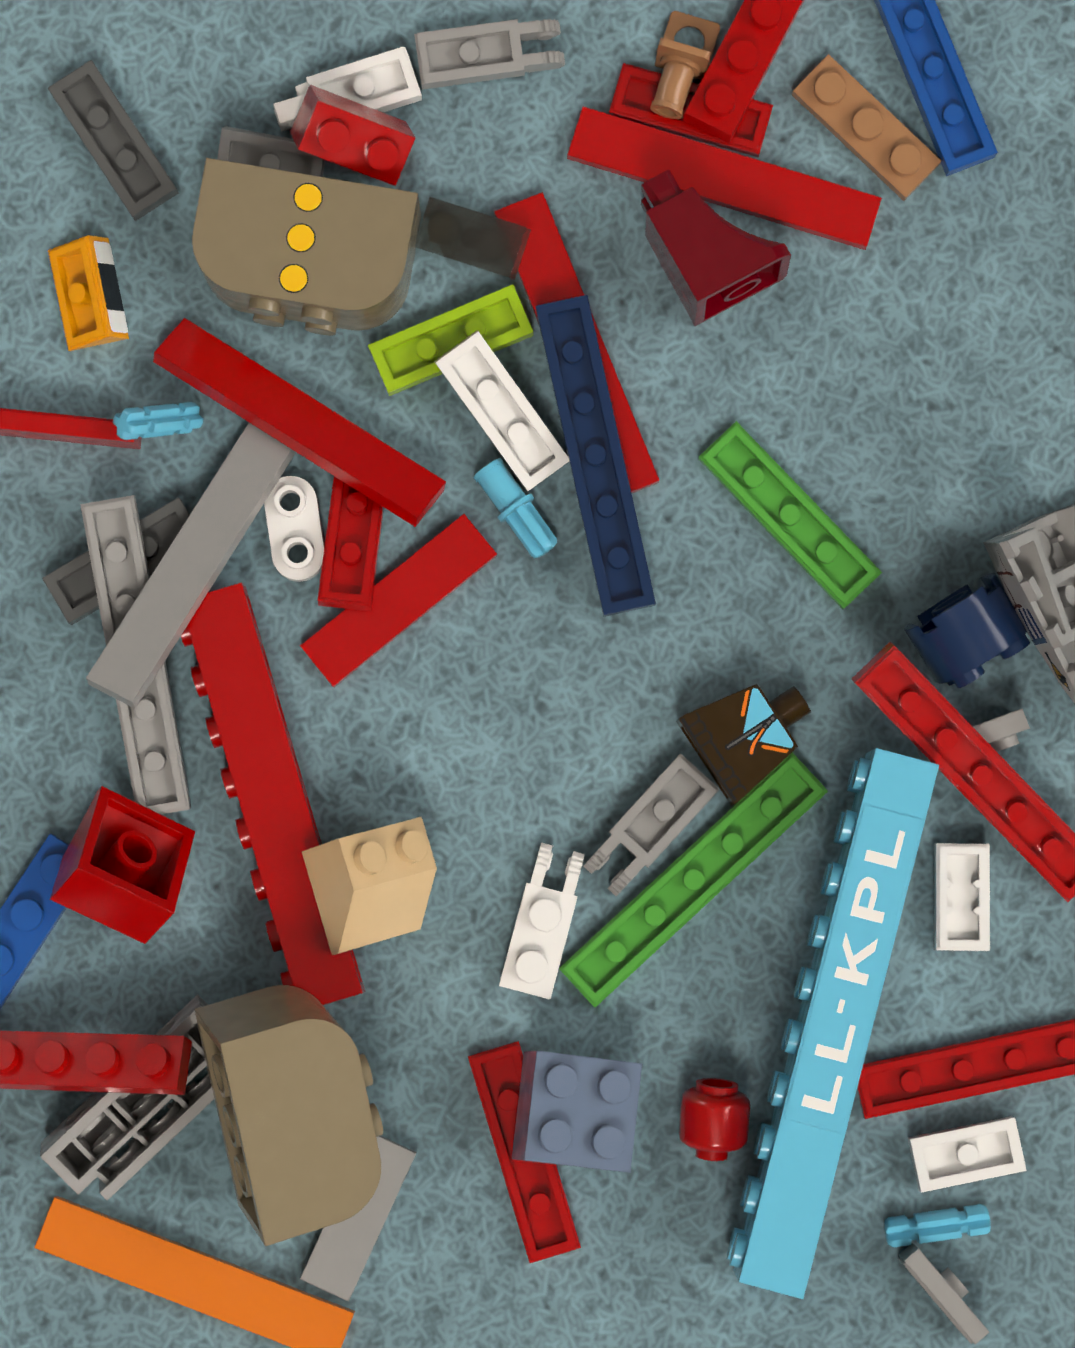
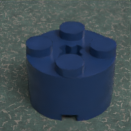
(967, 632)

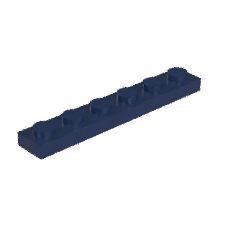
(595, 456)

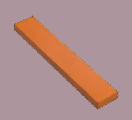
(192, 1278)

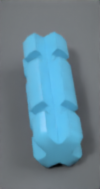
(157, 420)
(937, 1225)

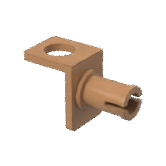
(681, 63)

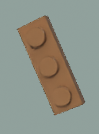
(866, 127)

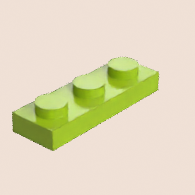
(410, 354)

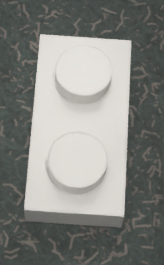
(966, 1154)

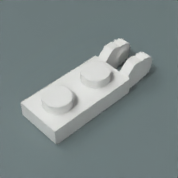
(541, 929)

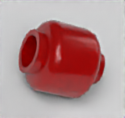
(714, 1118)

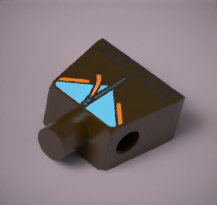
(744, 736)

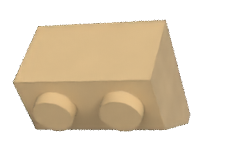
(372, 884)

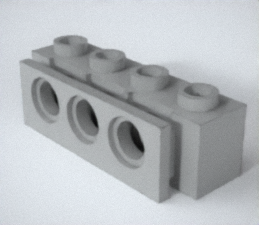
(111, 1119)

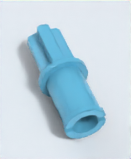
(516, 508)

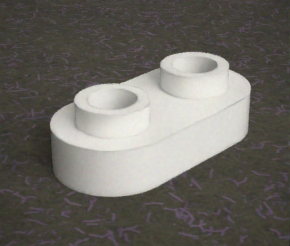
(295, 528)

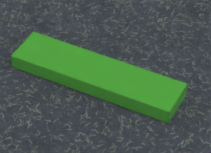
(789, 515)

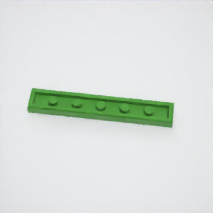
(693, 880)

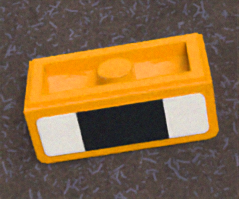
(88, 292)

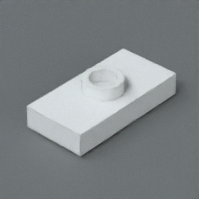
(962, 897)

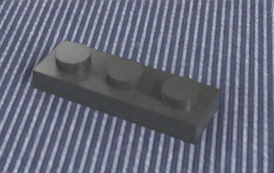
(113, 140)
(74, 582)

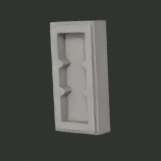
(945, 1291)

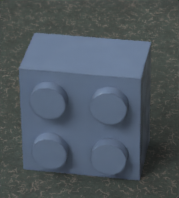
(577, 1111)

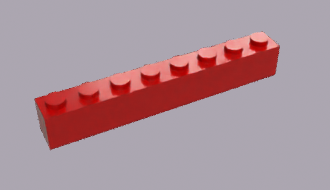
(268, 787)

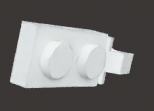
(376, 82)

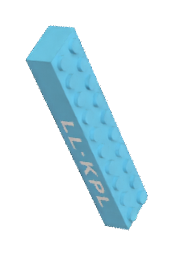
(833, 1023)

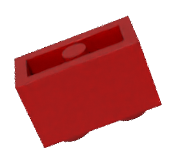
(352, 135)

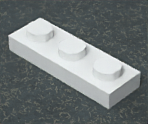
(502, 410)

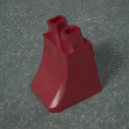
(703, 253)

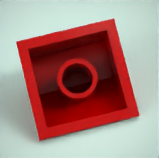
(124, 866)

